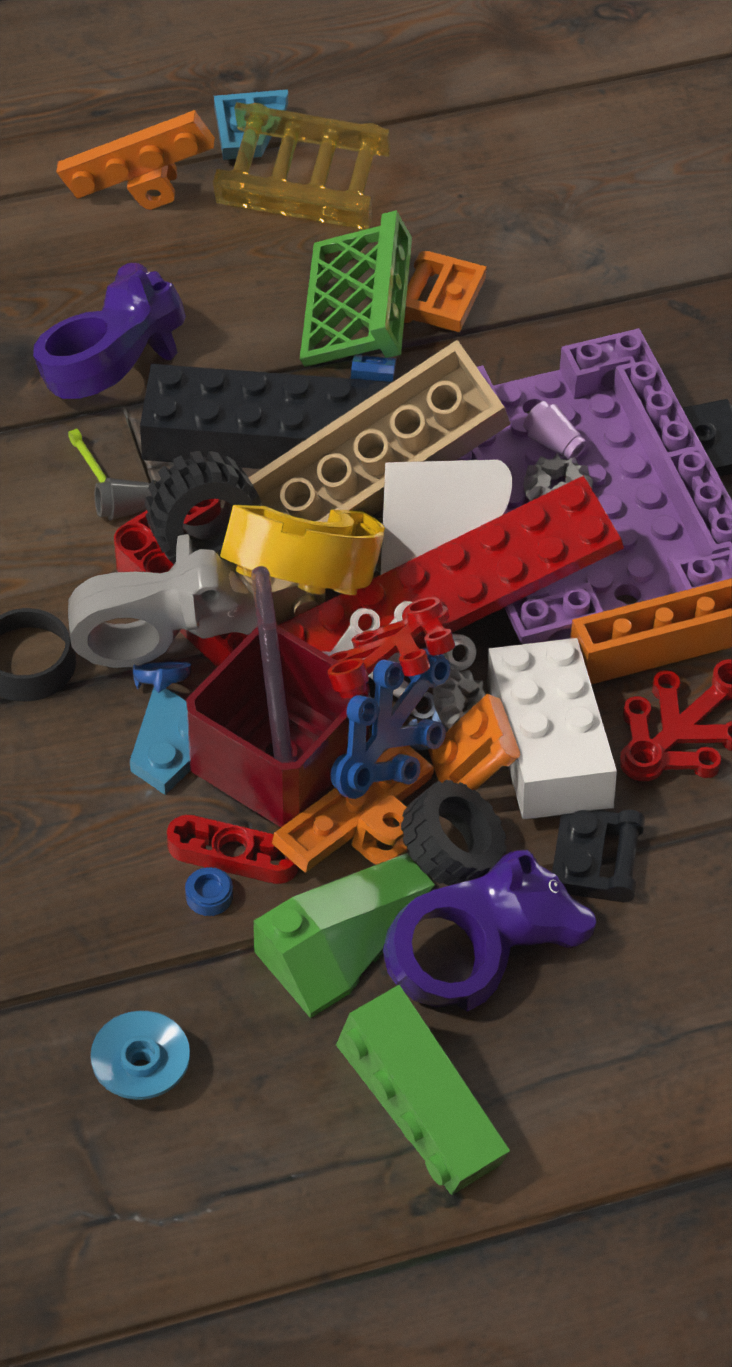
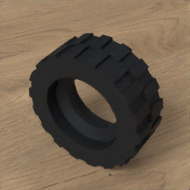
(471, 817)

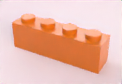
(656, 631)

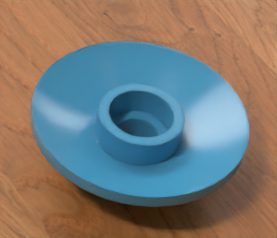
(135, 1038)

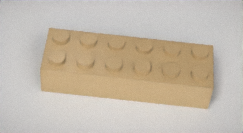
(422, 416)

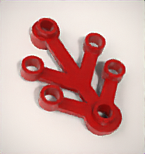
(423, 618)
(677, 728)

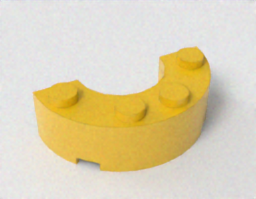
(305, 551)

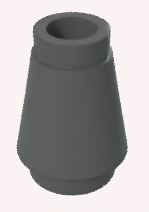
(120, 497)

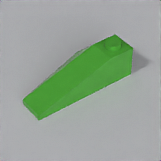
(333, 932)

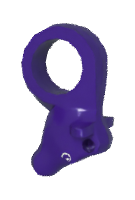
(102, 346)
(501, 910)

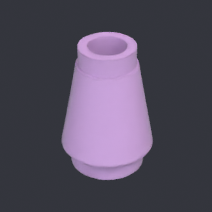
(554, 430)

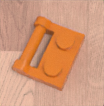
(451, 295)
(476, 745)

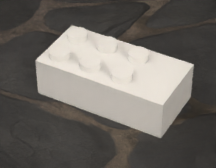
(557, 728)

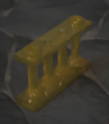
(296, 199)

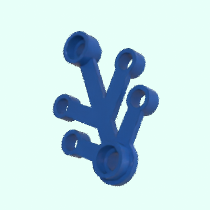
(358, 768)

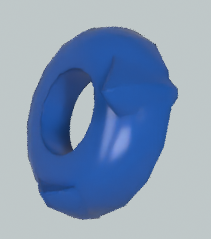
(161, 674)

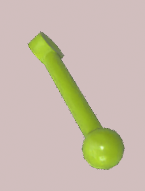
(77, 441)

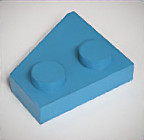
(229, 135)
(162, 742)

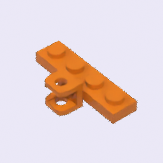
(141, 158)
(338, 819)

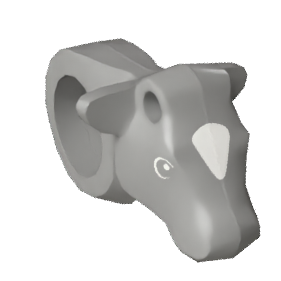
(194, 595)

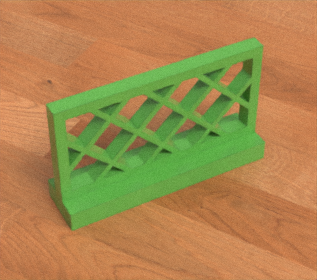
(385, 288)

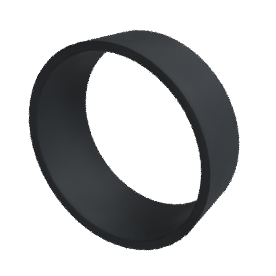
(49, 681)

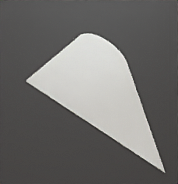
(437, 503)

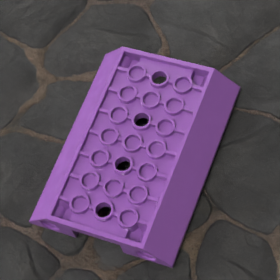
(643, 472)

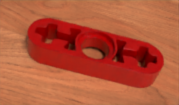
(222, 833)

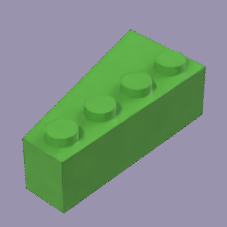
(421, 1090)

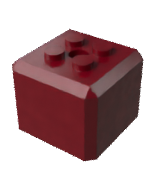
(233, 732)

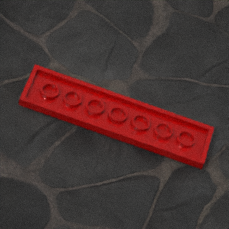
(480, 568)

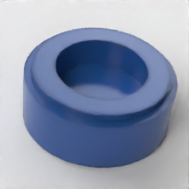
(209, 891)

